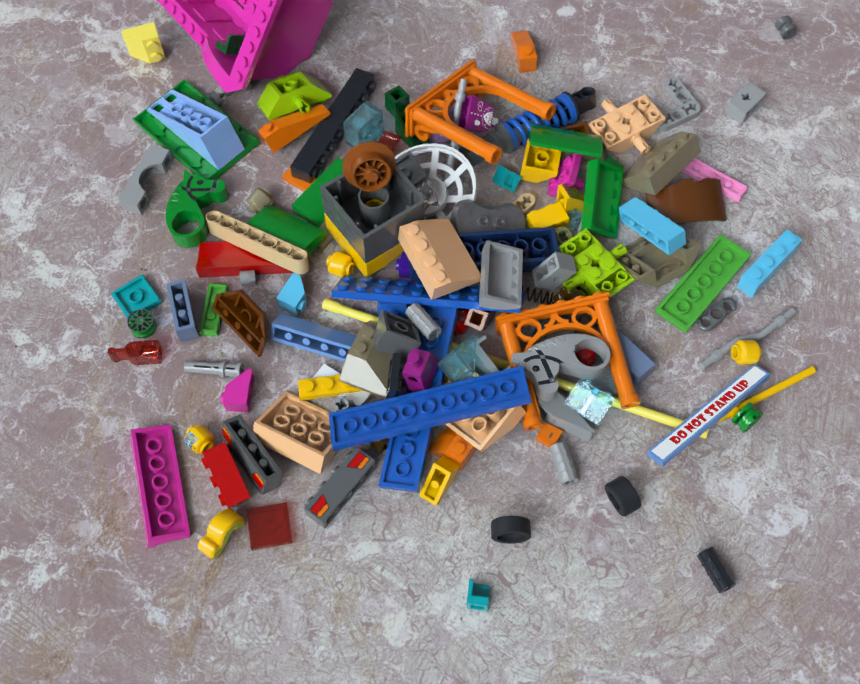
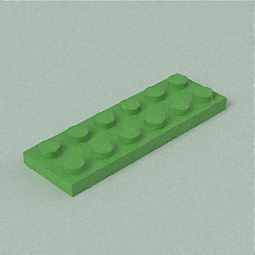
(702, 283)

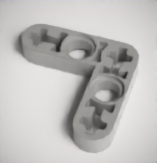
(683, 105)

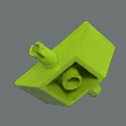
(290, 94)
(595, 265)

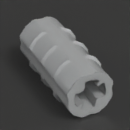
(423, 321)
(564, 464)

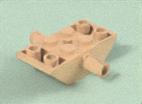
(627, 124)

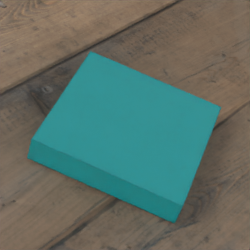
(136, 295)

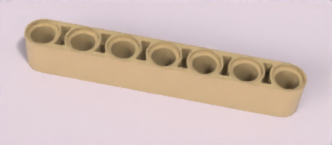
(257, 242)

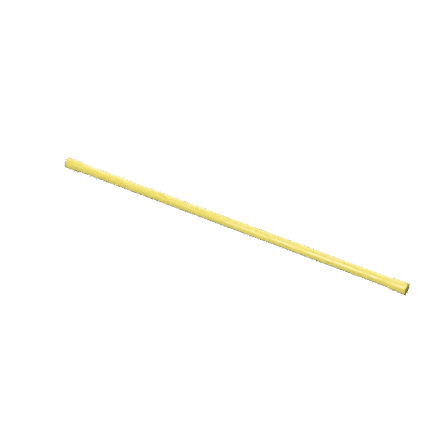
(338, 308)

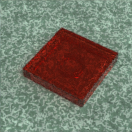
(269, 526)

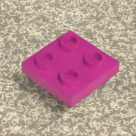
(567, 174)

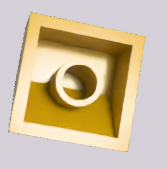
(539, 163)

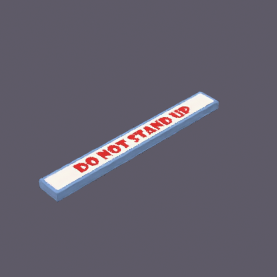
(708, 415)

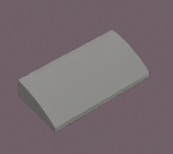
(501, 277)

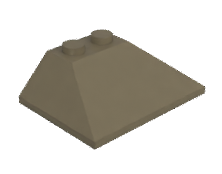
(653, 265)
(365, 365)

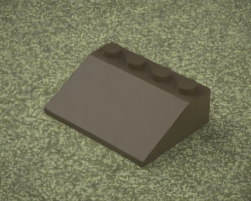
(662, 163)

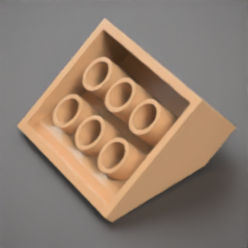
(438, 256)
(487, 428)
(297, 432)

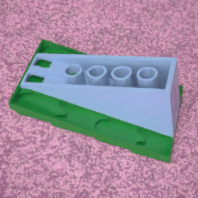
(196, 131)

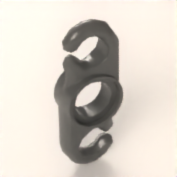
(716, 321)

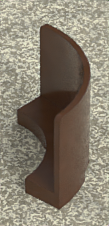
(690, 201)

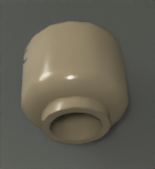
(260, 199)

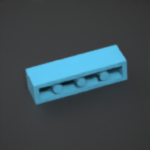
(652, 225)
(769, 263)

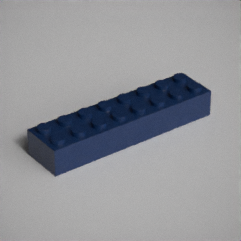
(536, 245)

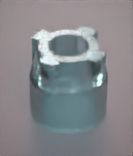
(575, 218)

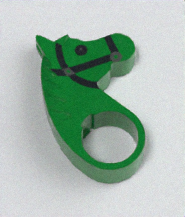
(186, 203)

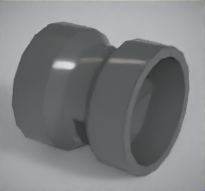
(786, 28)

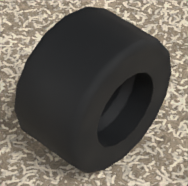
(623, 496)

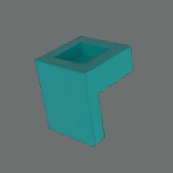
(506, 178)
(478, 596)

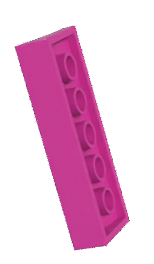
(159, 485)

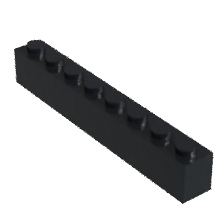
(331, 129)

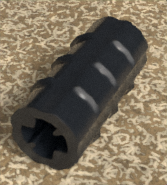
(716, 570)

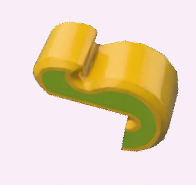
(219, 532)

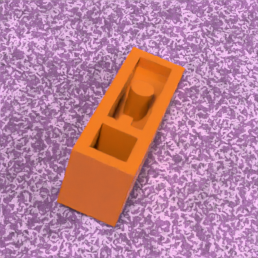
(524, 51)

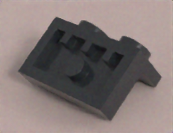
(396, 383)

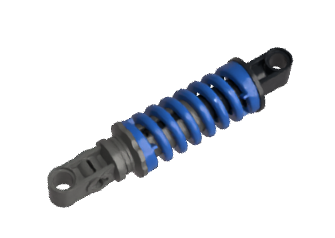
(516, 130)

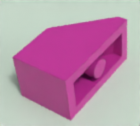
(239, 392)

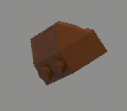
(243, 318)

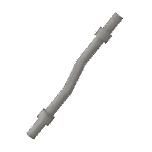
(459, 97)
(778, 322)

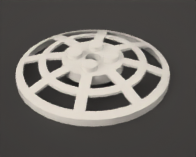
(439, 186)

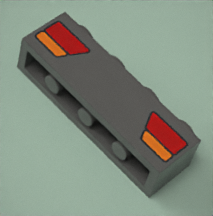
(251, 454)
(340, 487)

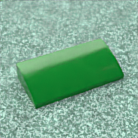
(565, 140)
(602, 199)
(309, 203)
(288, 228)

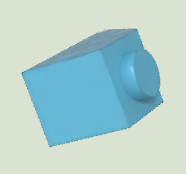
(292, 296)

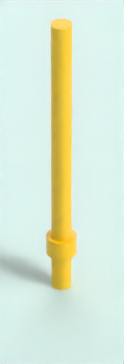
(771, 391)

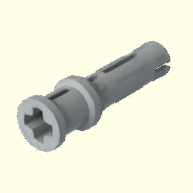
(222, 369)

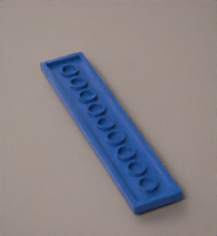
(408, 293)
(429, 408)
(408, 452)

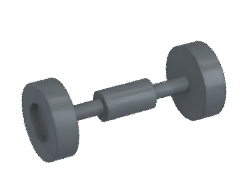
(217, 99)

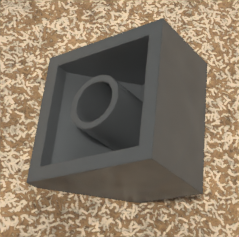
(395, 335)

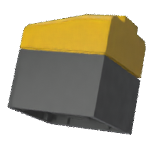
(369, 222)

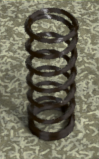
(535, 300)

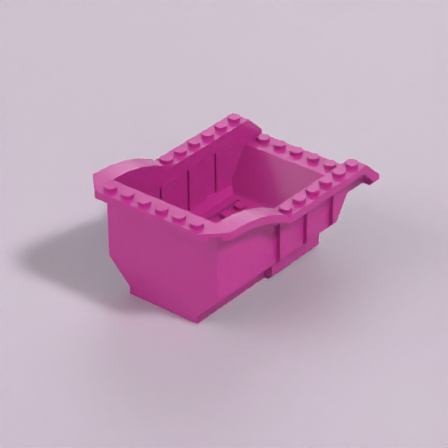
(275, 40)

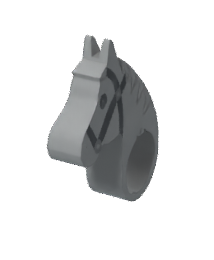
(557, 356)

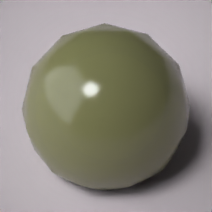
(563, 234)

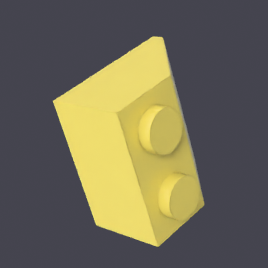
(144, 43)

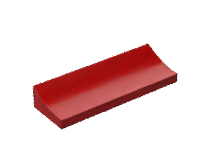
(226, 259)

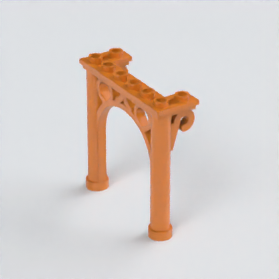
(479, 83)
(594, 305)

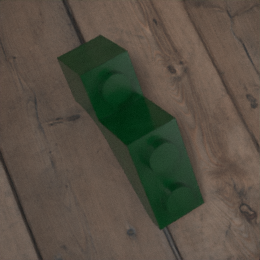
(395, 103)

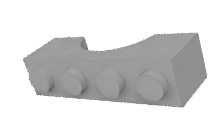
(154, 162)

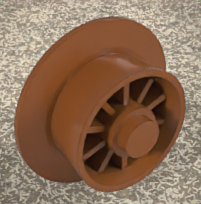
(369, 166)

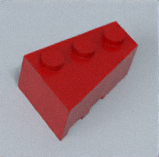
(225, 475)

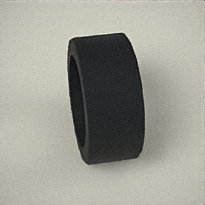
(510, 529)

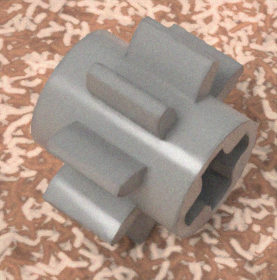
(341, 404)

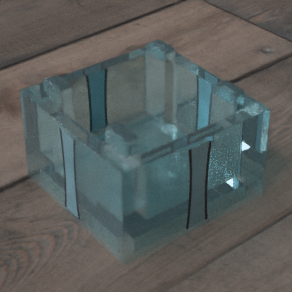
(589, 401)

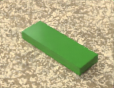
(210, 320)

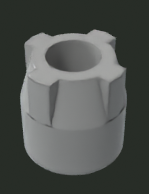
(247, 277)

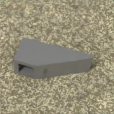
(564, 417)

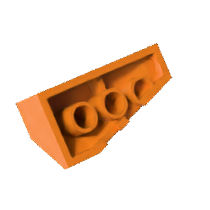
(287, 128)
(453, 447)

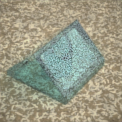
(460, 362)

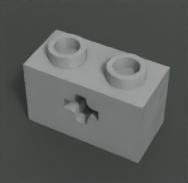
(745, 102)
(554, 271)

